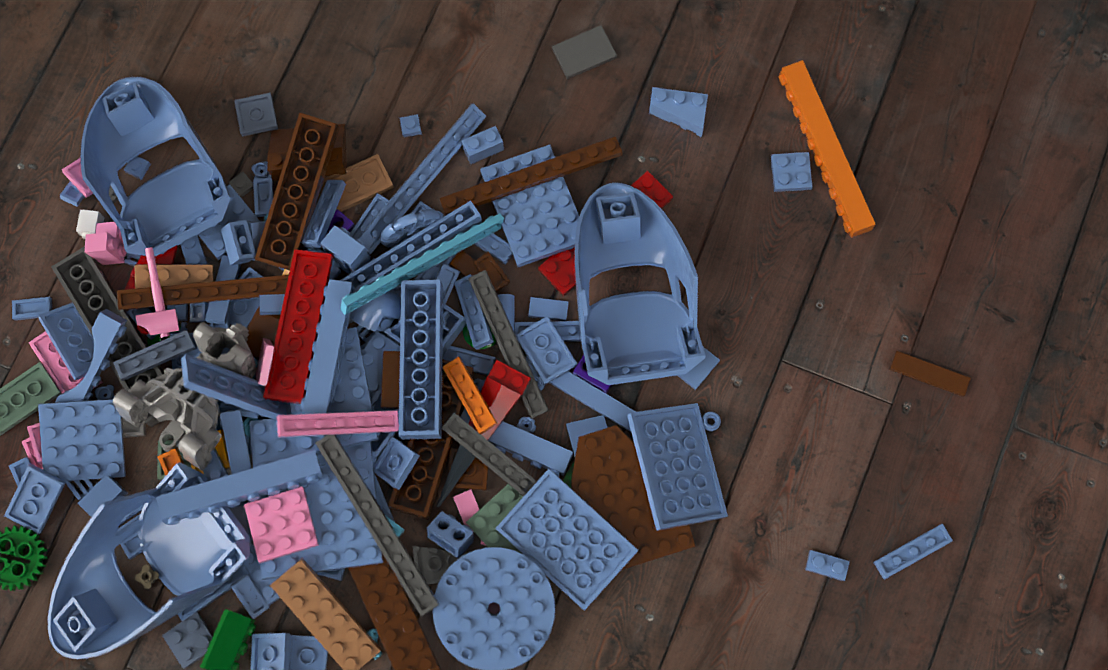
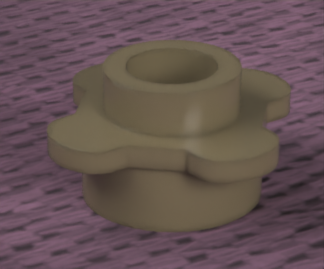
(153, 575)

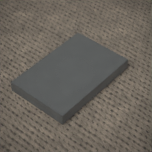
(584, 52)

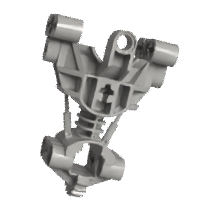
(191, 412)

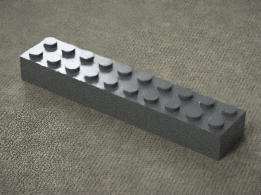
(91, 295)

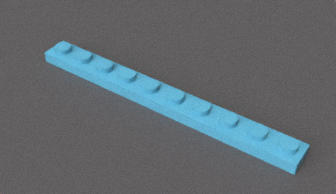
(418, 265)

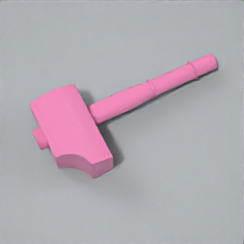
(162, 320)

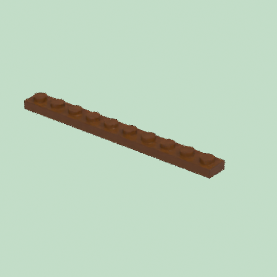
(533, 175)
(203, 292)

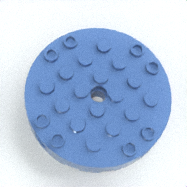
(486, 638)

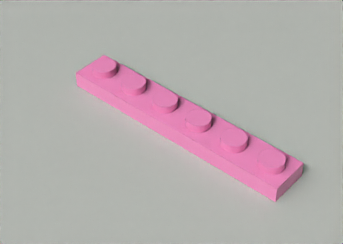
(337, 423)

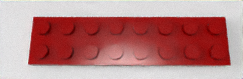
(560, 268)
(297, 326)

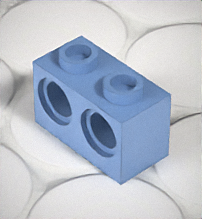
(447, 537)

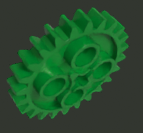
(19, 541)

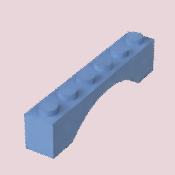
(105, 332)

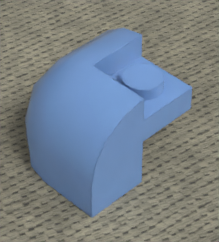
(379, 312)

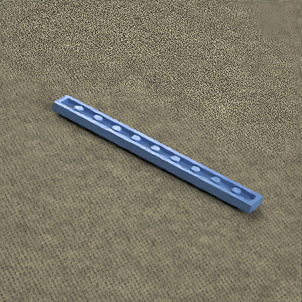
(422, 176)

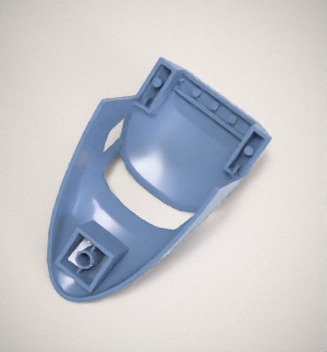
(170, 207)
(635, 332)
(92, 602)

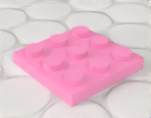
(281, 525)

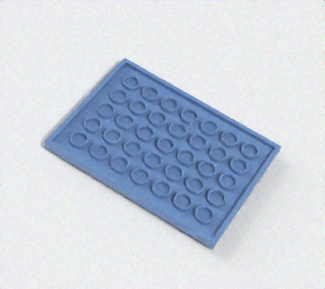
(338, 526)

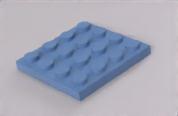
(82, 439)

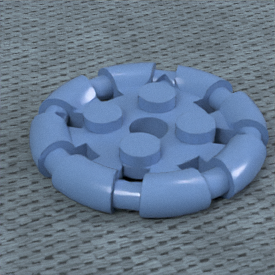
(408, 226)

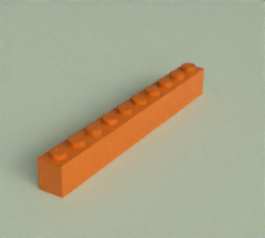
(827, 149)

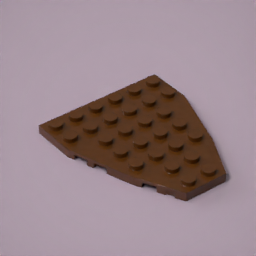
(612, 483)

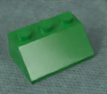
(228, 642)

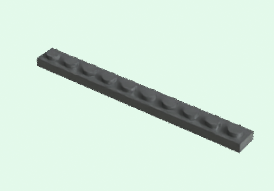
(377, 524)

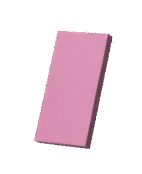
(53, 363)

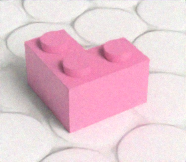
(106, 244)

